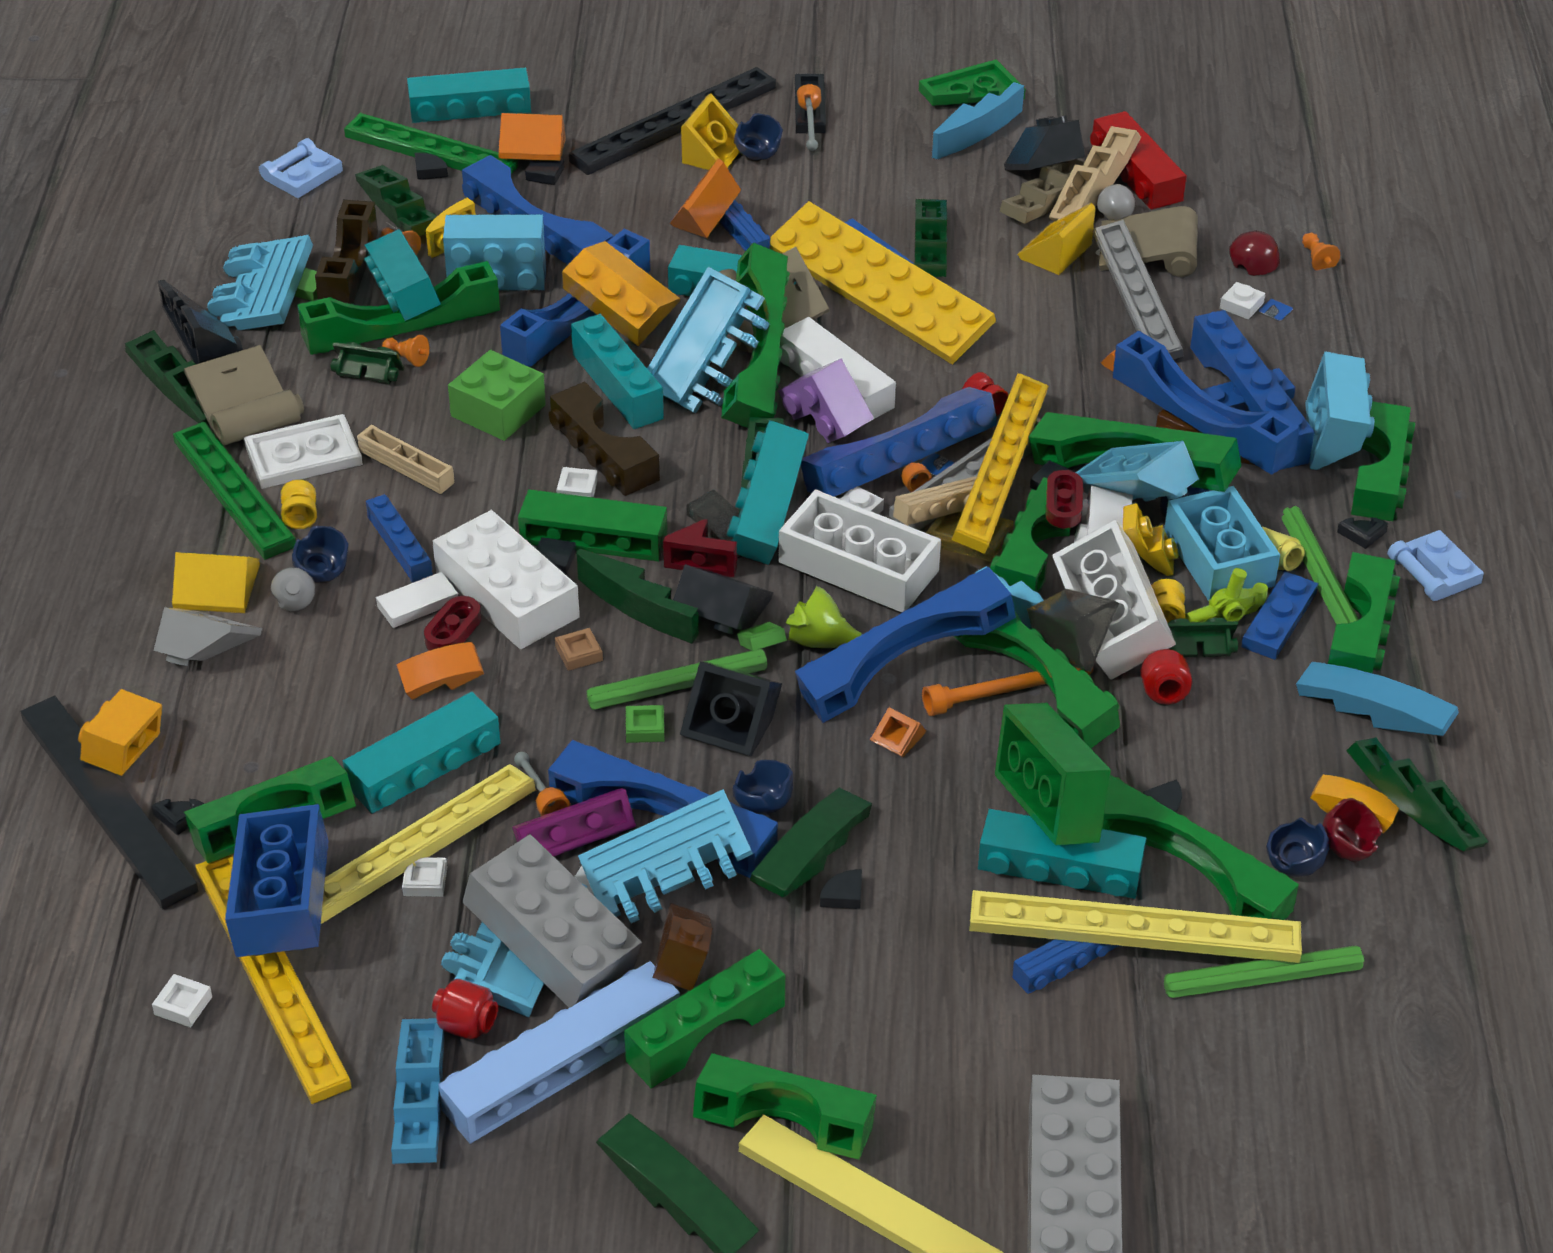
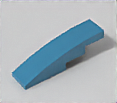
(976, 123)
(1385, 700)
(417, 1092)

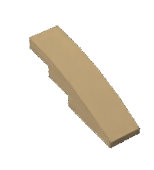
(1097, 172)

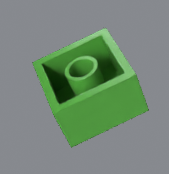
(497, 395)

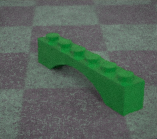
(462, 295)
(755, 387)
(1080, 440)
(1079, 701)
(1241, 879)

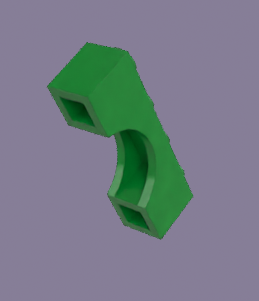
(1378, 484)
(1020, 555)
(1367, 589)
(216, 822)
(667, 1037)
(739, 1090)

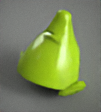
(819, 623)

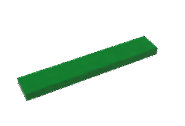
(411, 141)
(234, 490)

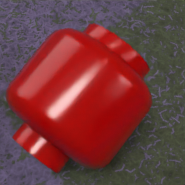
(1166, 677)
(465, 1009)

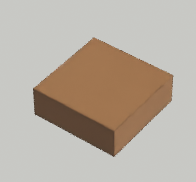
(578, 649)

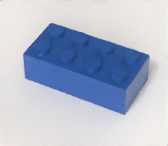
(277, 881)

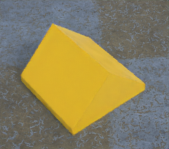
(708, 135)
(1061, 241)
(213, 582)

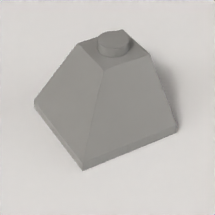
(199, 635)

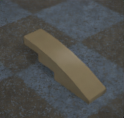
(1039, 194)

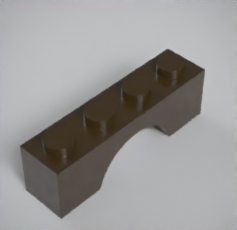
(342, 274)
(624, 461)

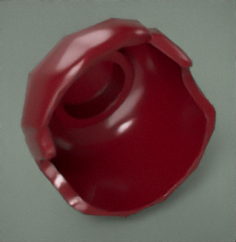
(1256, 252)
(1352, 830)

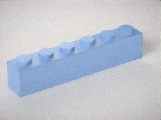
(551, 1054)

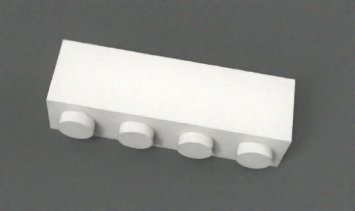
(811, 346)

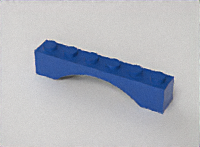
(492, 188)
(534, 333)
(1223, 347)
(1150, 370)
(856, 463)
(966, 608)
(588, 773)

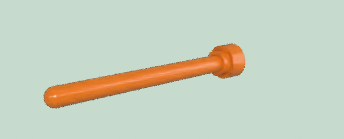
(939, 699)

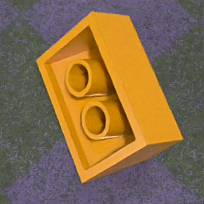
(618, 290)

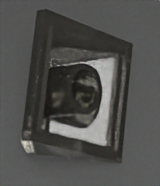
(1074, 624)

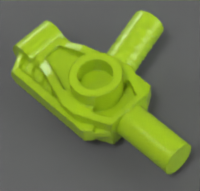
(1232, 601)

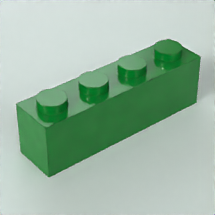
(595, 524)

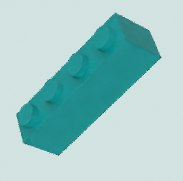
(469, 95)
(690, 265)
(400, 275)
(617, 371)
(768, 491)
(422, 752)
(1020, 848)

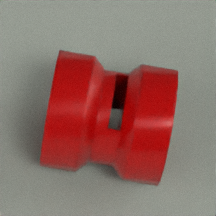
(984, 382)

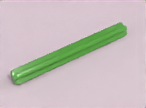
(1319, 567)
(668, 680)
(1262, 972)

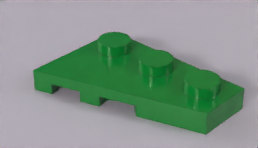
(967, 84)

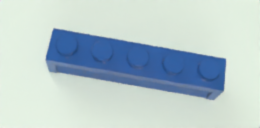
(743, 228)
(399, 538)
(1054, 962)

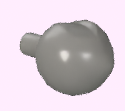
(1116, 202)
(293, 589)

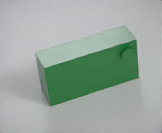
(1052, 773)

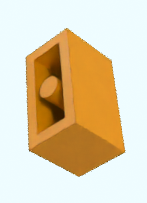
(120, 732)

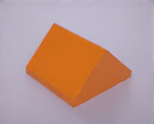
(531, 136)
(708, 201)

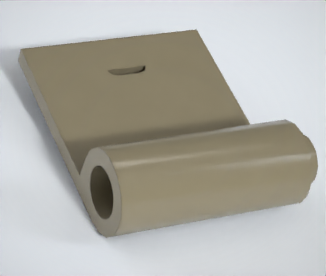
(1164, 236)
(802, 298)
(242, 395)

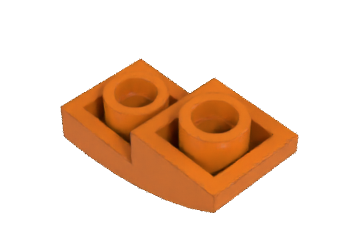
(445, 665)

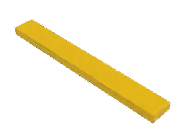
(1000, 464)
(283, 1001)

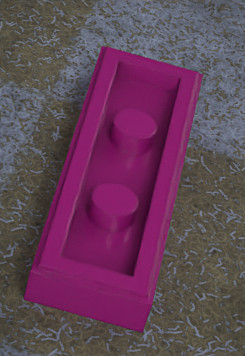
(580, 823)

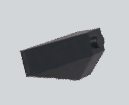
(198, 330)

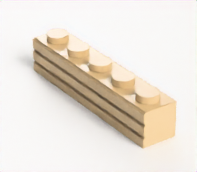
(406, 459)
(933, 501)

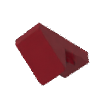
(695, 549)

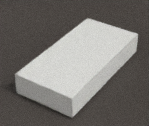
(416, 599)

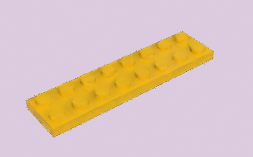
(884, 283)

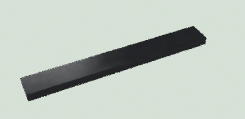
(667, 122)
(111, 805)

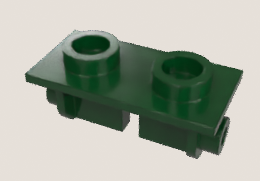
(381, 363)
(1214, 634)

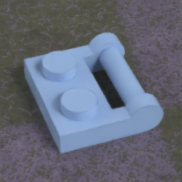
(306, 174)
(1436, 564)

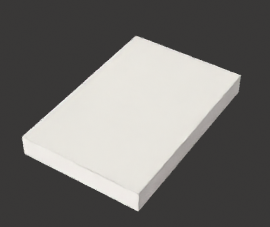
(302, 451)

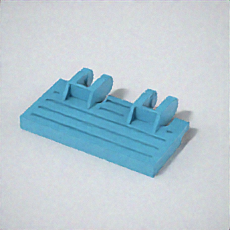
(264, 284)
(701, 338)
(665, 855)
(495, 968)

